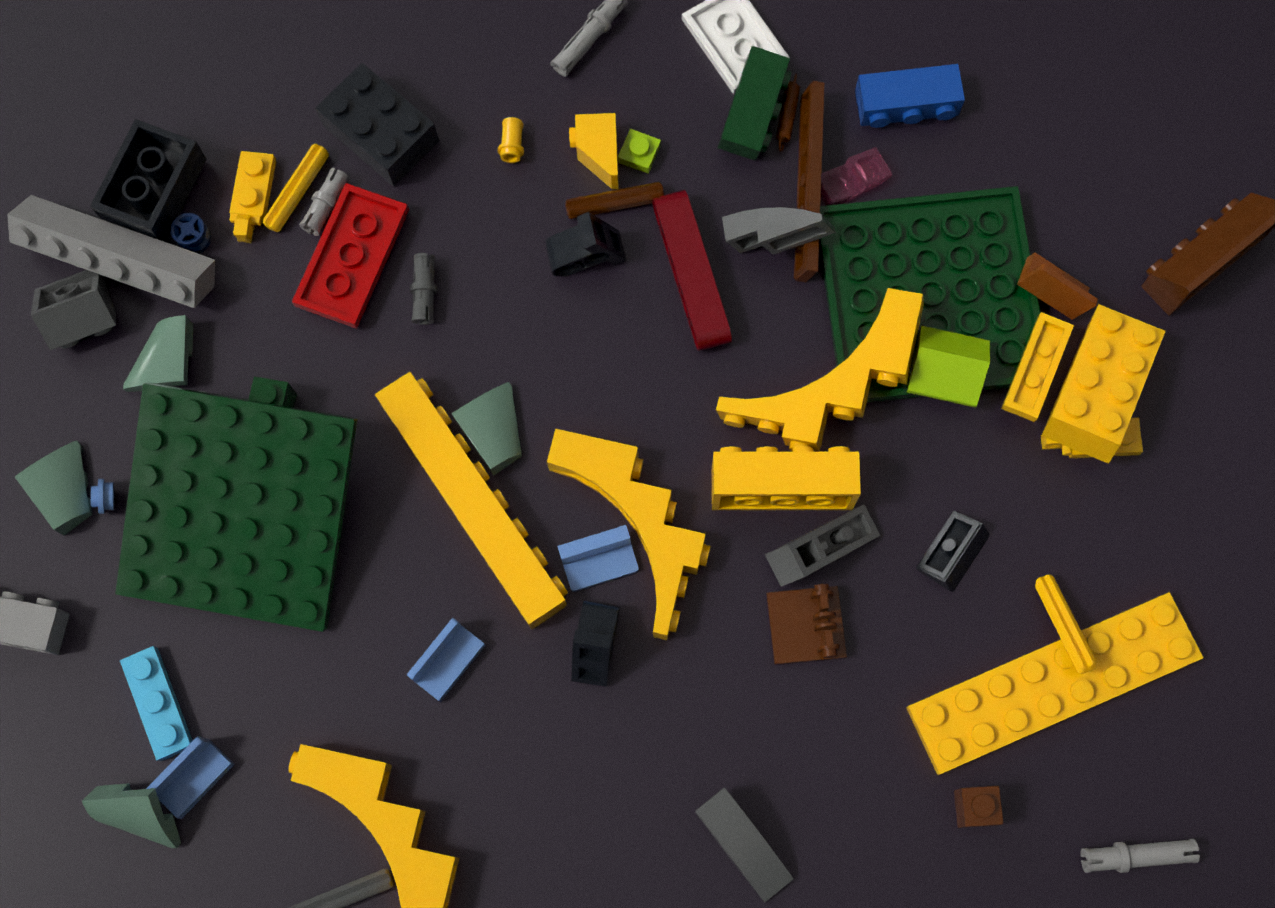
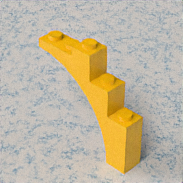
(844, 391)
(610, 471)

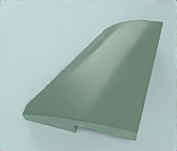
(164, 355)
(492, 427)
(59, 487)
(132, 812)

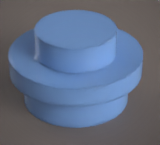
(103, 496)

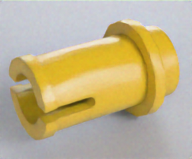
(510, 147)

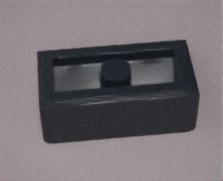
(953, 550)

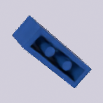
(909, 95)

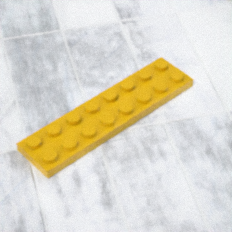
(1048, 689)

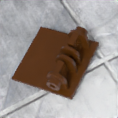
(806, 624)

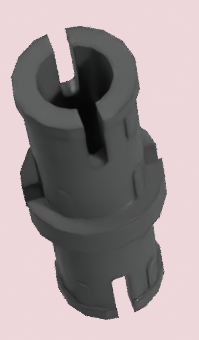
(423, 289)

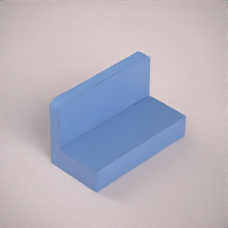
(598, 558)
(446, 660)
(191, 776)

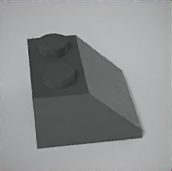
(73, 309)

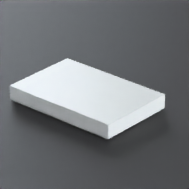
(726, 35)

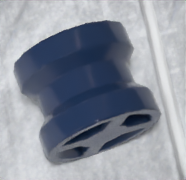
(188, 225)

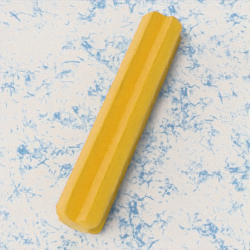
(295, 188)
(1065, 624)

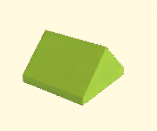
(949, 366)

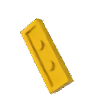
(1037, 367)

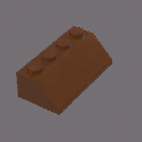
(1211, 252)

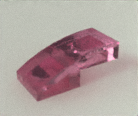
(854, 178)

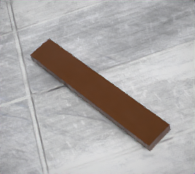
(809, 173)

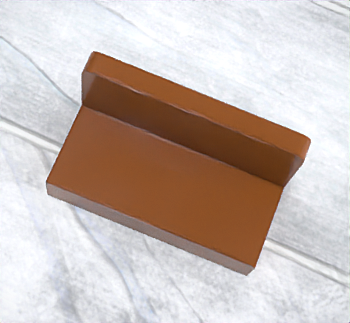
(1055, 287)

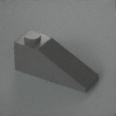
(822, 545)

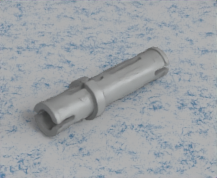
(597, 23)
(1140, 855)

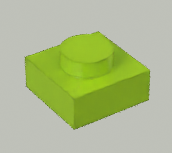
(639, 151)

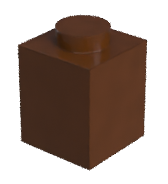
(978, 807)

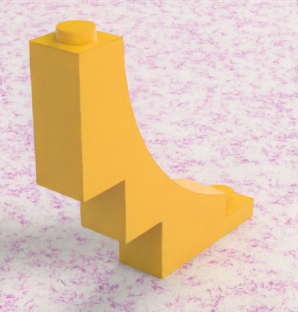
(360, 785)

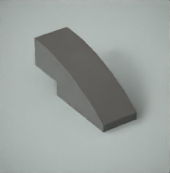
(774, 228)
(744, 844)

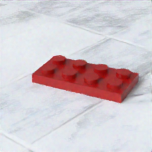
(350, 255)

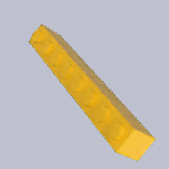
(471, 499)

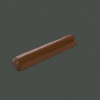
(613, 200)

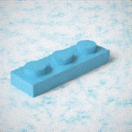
(156, 703)

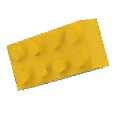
(1103, 384)
(785, 479)

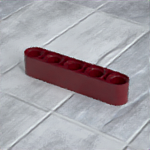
(691, 270)

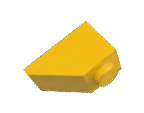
(597, 145)

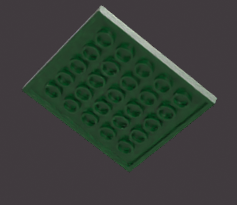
(949, 247)
(235, 506)

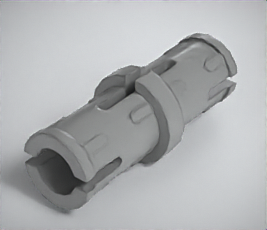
(324, 202)

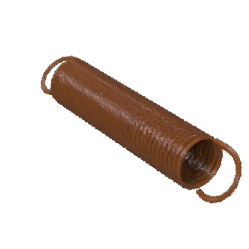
(788, 112)

